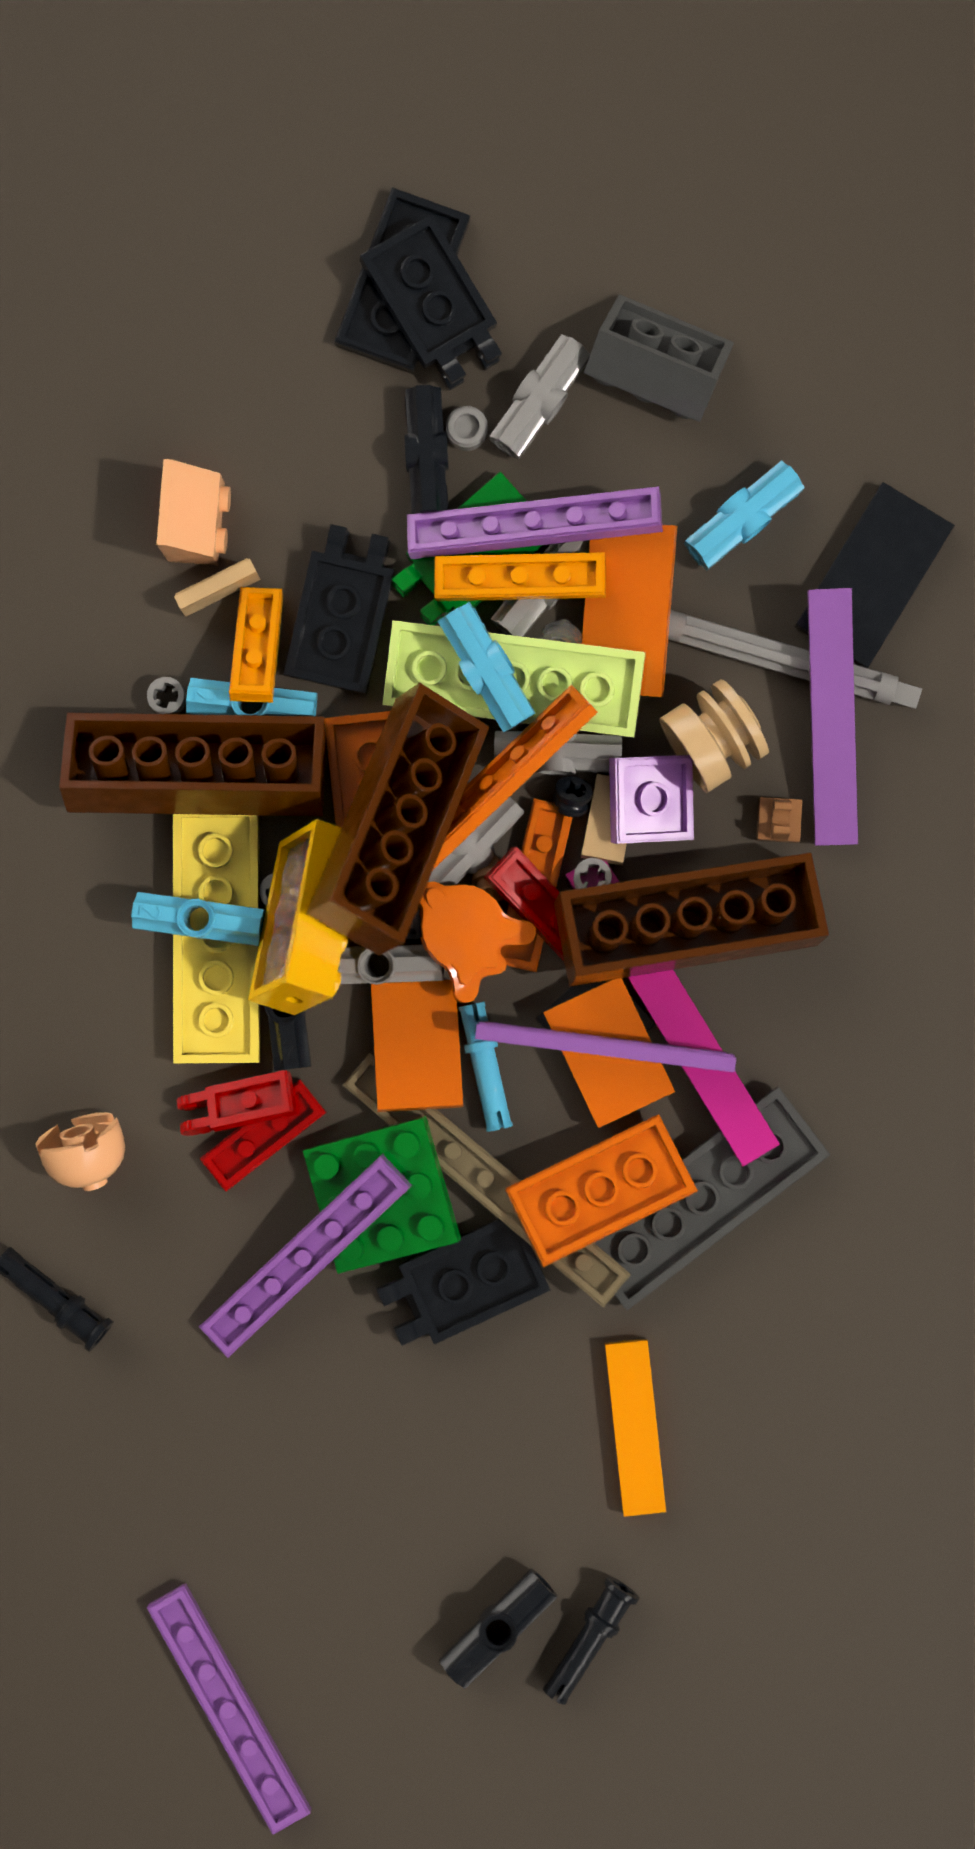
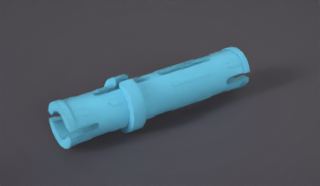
(485, 1069)

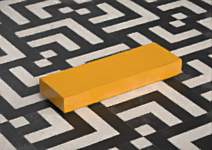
(256, 645)

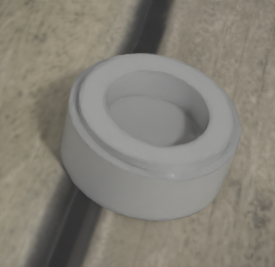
(467, 428)

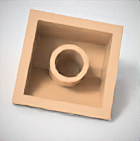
(192, 514)

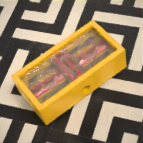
(297, 952)

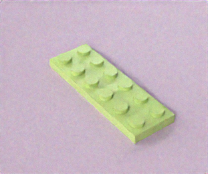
(542, 667)

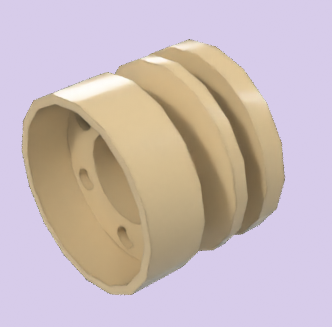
(721, 731)

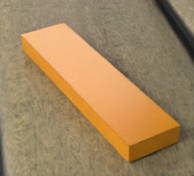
(520, 576)
(635, 1427)

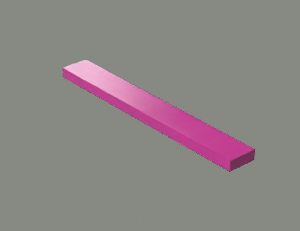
(684, 1026)

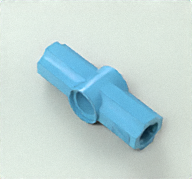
(744, 515)
(486, 667)
(213, 698)
(172, 916)

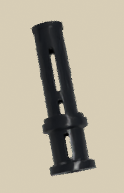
(68, 1310)
(600, 1623)

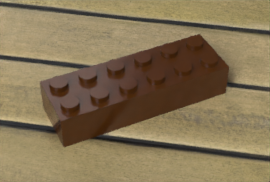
(193, 764)
(398, 820)
(690, 919)

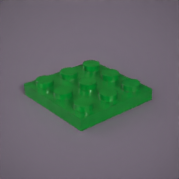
(416, 1220)

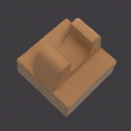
(779, 820)

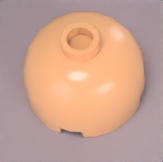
(84, 1153)

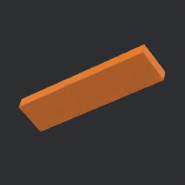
(545, 848)

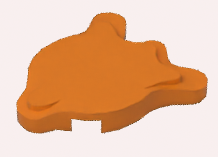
(465, 934)

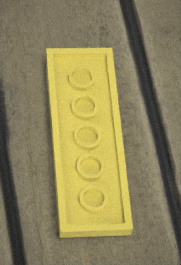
(212, 978)

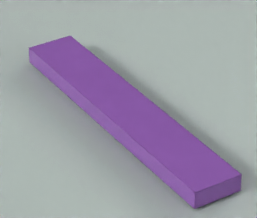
(534, 523)
(832, 716)
(605, 1046)
(305, 1255)
(229, 1708)

